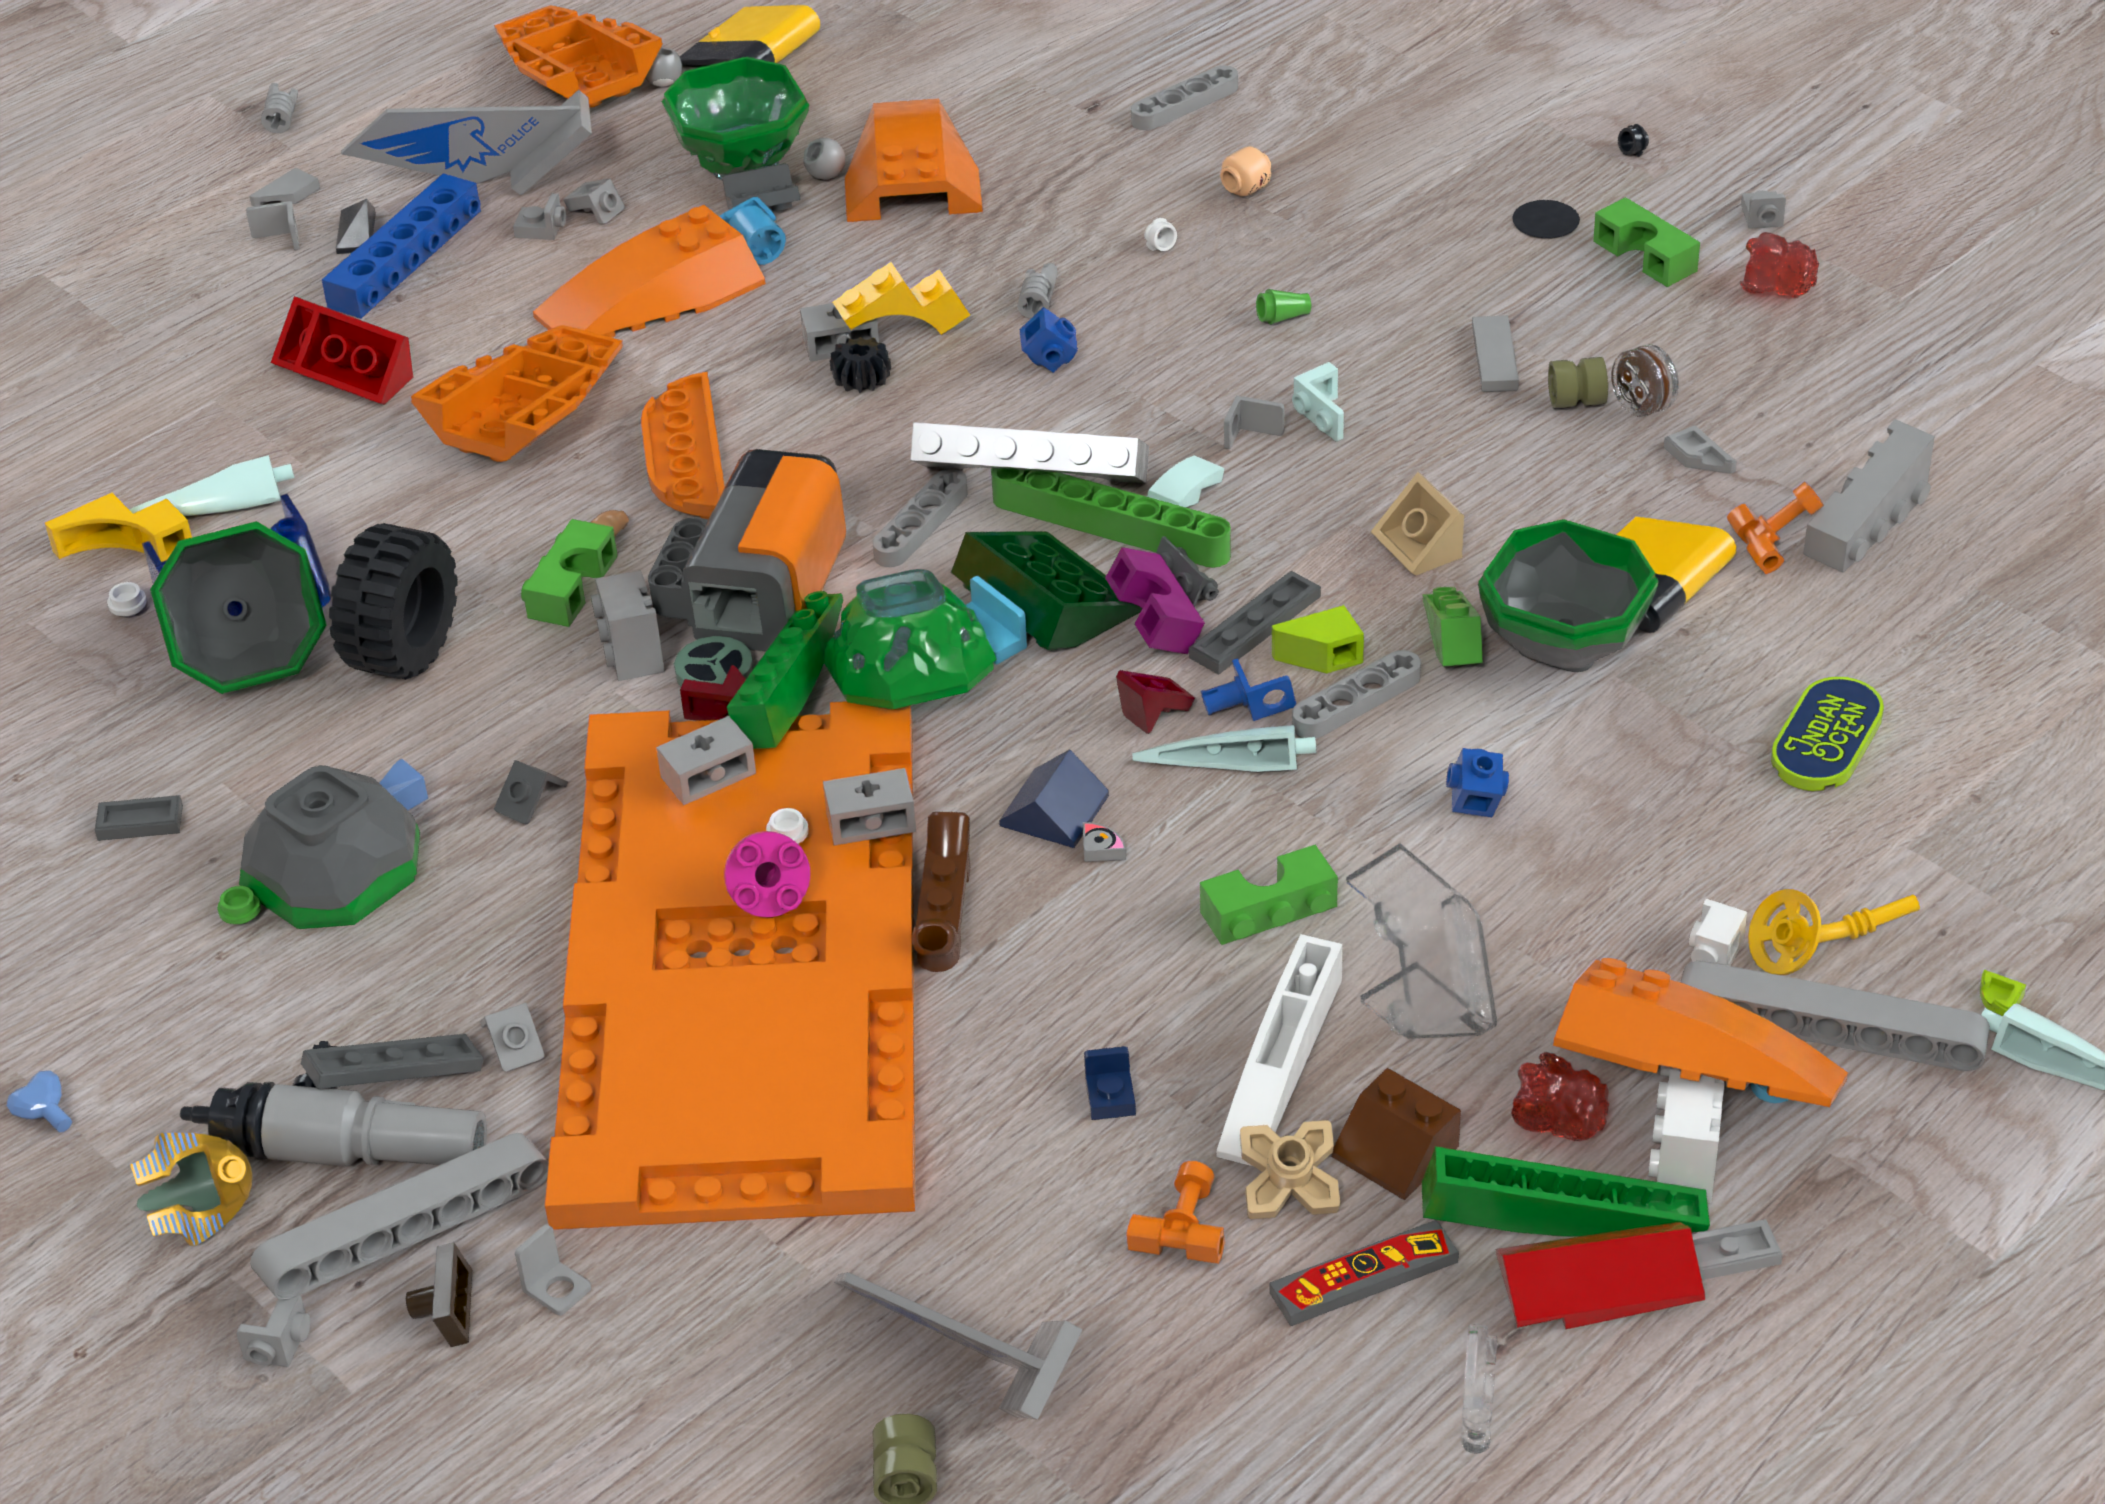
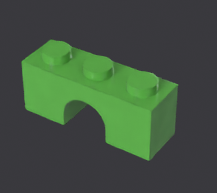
(1667, 250)
(556, 587)
(1242, 909)

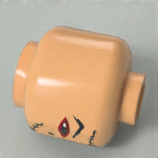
(1245, 171)

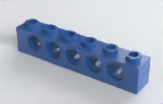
(401, 245)

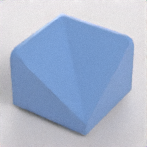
(405, 784)

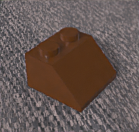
(1396, 1132)

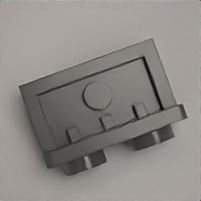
(768, 183)

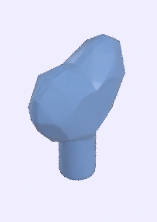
(40, 1100)

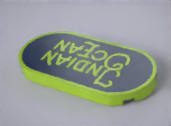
(1827, 733)

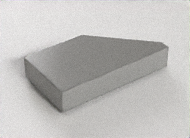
(289, 187)
(1698, 451)

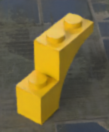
(888, 294)
(112, 525)

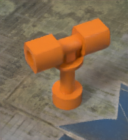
(1763, 533)
(1179, 1225)

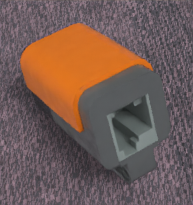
(756, 552)

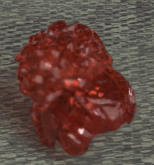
(1779, 266)
(1560, 1099)

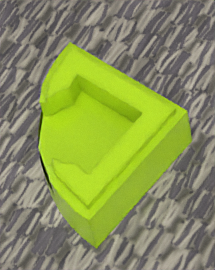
(2000, 992)

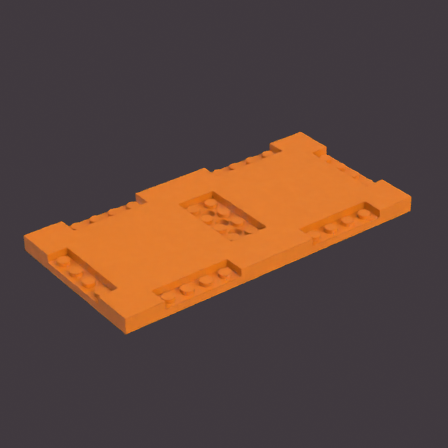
(727, 1074)

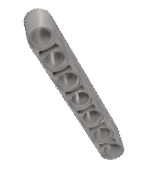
(1851, 1016)
(399, 1216)

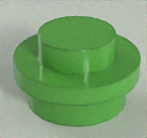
(238, 905)

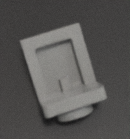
(279, 1338)

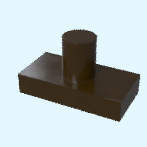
(448, 1298)

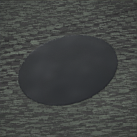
(1546, 219)

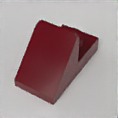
(1148, 695)
(709, 700)

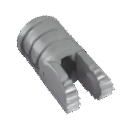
(278, 109)
(1037, 290)

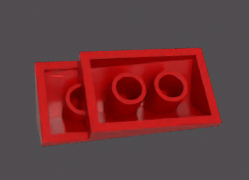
(343, 352)
(1602, 1275)

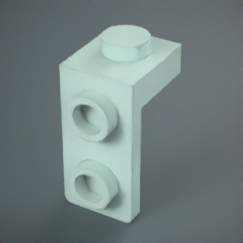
(1314, 398)

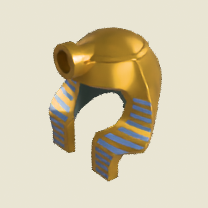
(211, 1180)

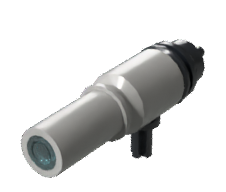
(336, 1125)

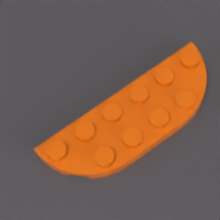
(683, 447)

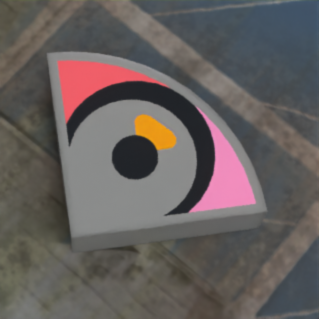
(1102, 843)

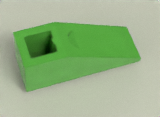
(1453, 627)

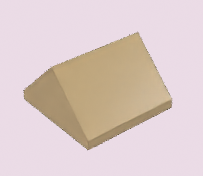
(1422, 527)

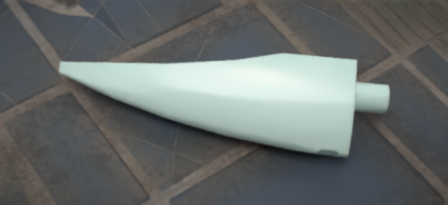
(231, 489)
(1235, 750)
(2046, 1046)

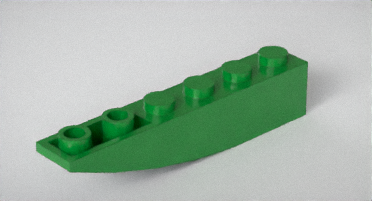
(786, 672)

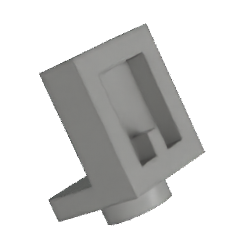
(598, 197)
(1763, 209)
(541, 222)

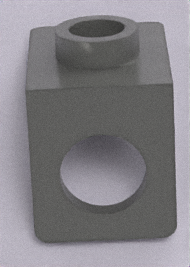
(523, 791)

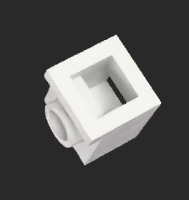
(1718, 934)

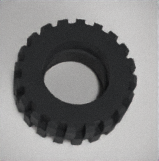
(393, 601)

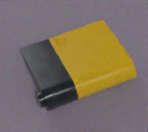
(756, 33)
(1682, 559)

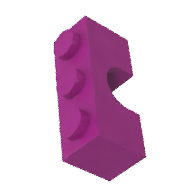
(1167, 614)

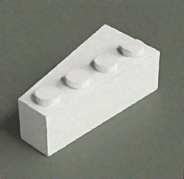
(1687, 1131)

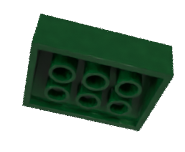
(1054, 586)

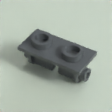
(1193, 582)

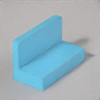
(1000, 618)

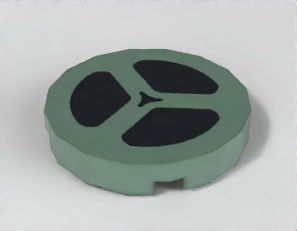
(711, 660)

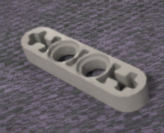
(1185, 97)
(912, 514)
(1318, 715)

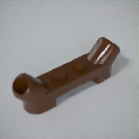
(942, 891)

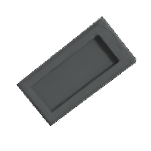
(138, 817)

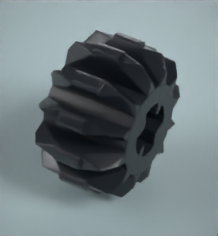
(860, 364)

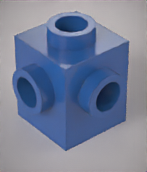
(1048, 340)
(1477, 782)

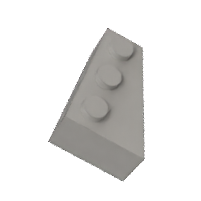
(628, 625)

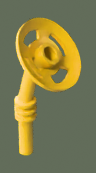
(1797, 934)

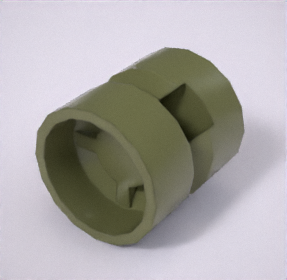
(1584, 382)
(904, 1460)

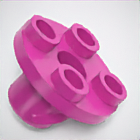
(767, 874)

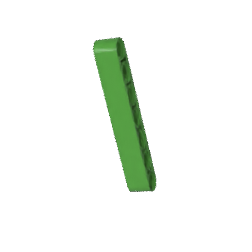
(1112, 513)

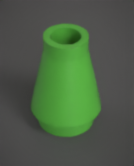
(1281, 305)

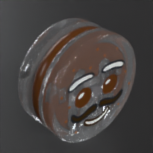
(1645, 380)

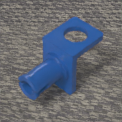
(1240, 692)

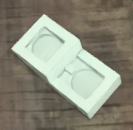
(1184, 481)

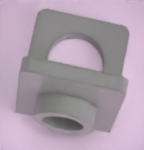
(273, 220)
(1253, 416)
(514, 1037)
(540, 1267)

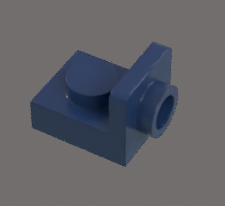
(1109, 1083)

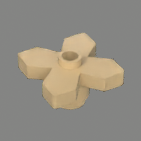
(1289, 1168)

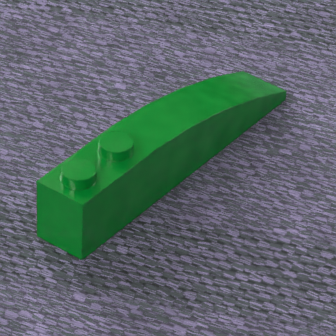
(1551, 1198)

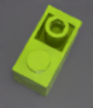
(1319, 641)

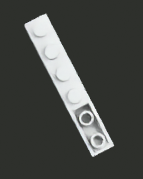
(1284, 1040)

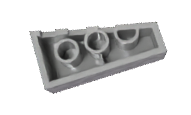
(1872, 498)

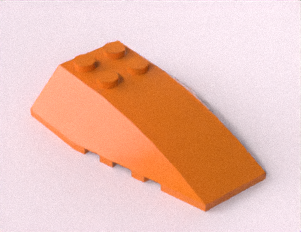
(579, 52)
(908, 152)
(657, 274)
(518, 395)
(1659, 1021)

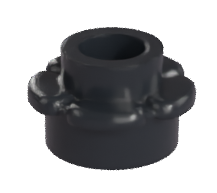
(1633, 140)

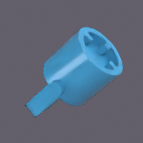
(758, 228)

